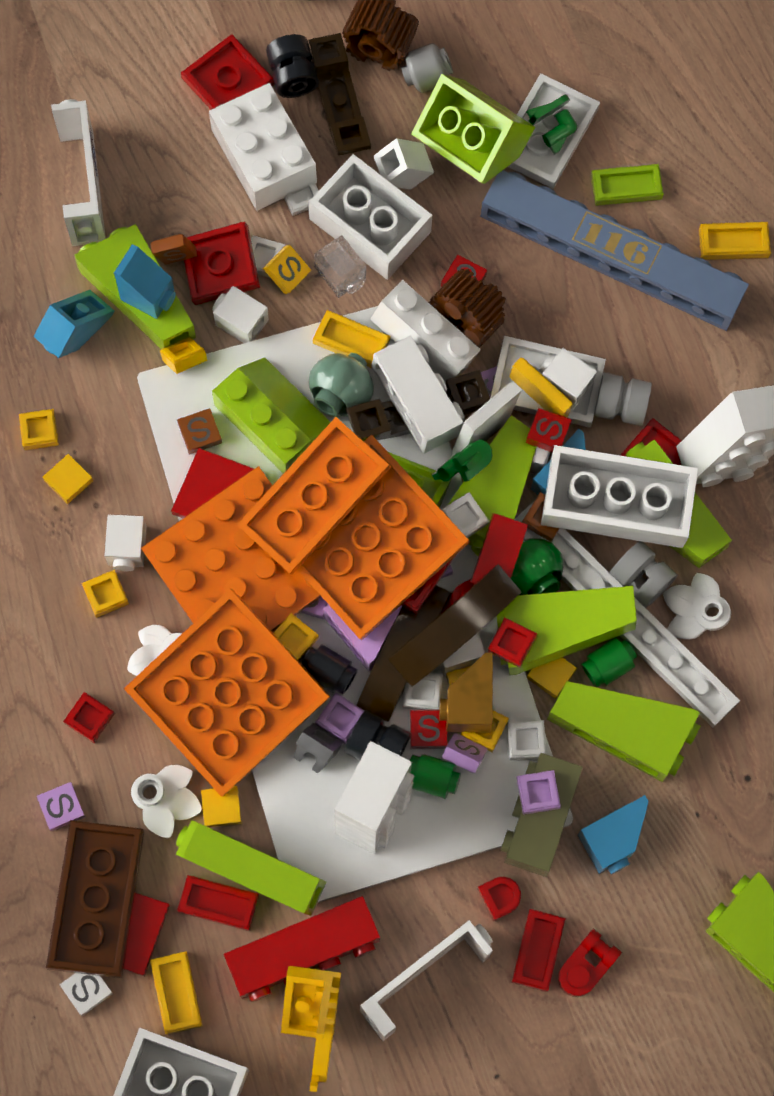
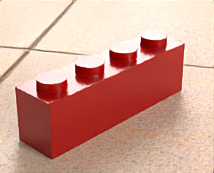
(307, 944)

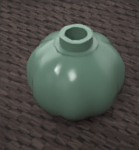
(340, 383)

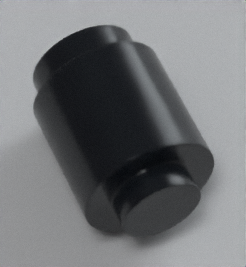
(329, 669)

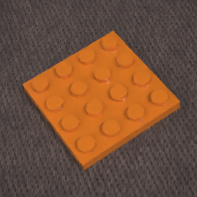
(382, 550)
(211, 554)
(227, 692)

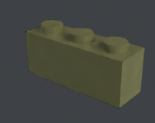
(538, 834)

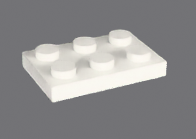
(537, 158)
(536, 354)

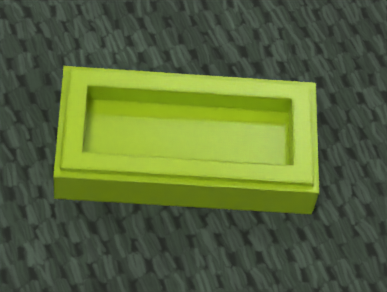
(627, 184)

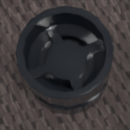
(292, 66)
(372, 728)

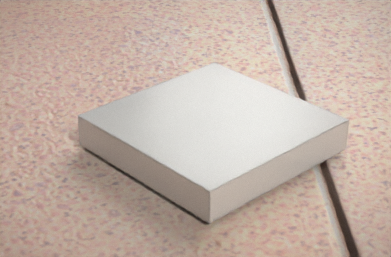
(488, 418)

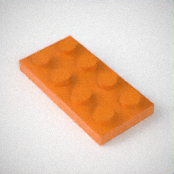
(313, 495)

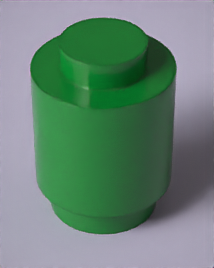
(609, 662)
(434, 775)

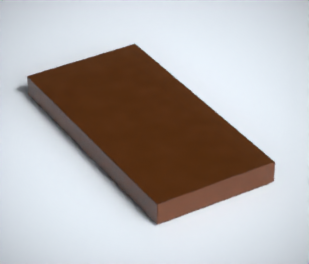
(95, 899)

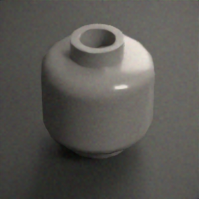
(426, 66)

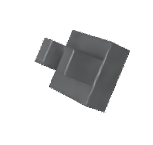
(318, 743)

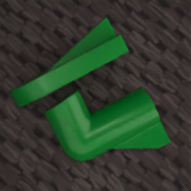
(567, 125)
(467, 462)

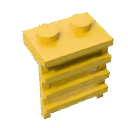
(311, 1012)

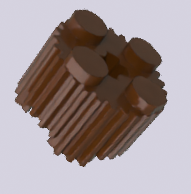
(379, 32)
(470, 306)

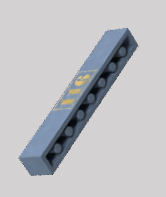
(614, 249)

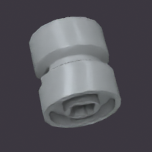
(623, 399)
(634, 564)

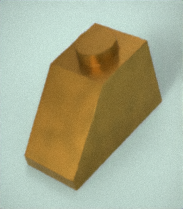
(470, 699)

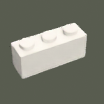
(408, 313)
(418, 393)

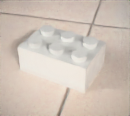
(263, 146)
(371, 216)
(174, 1069)

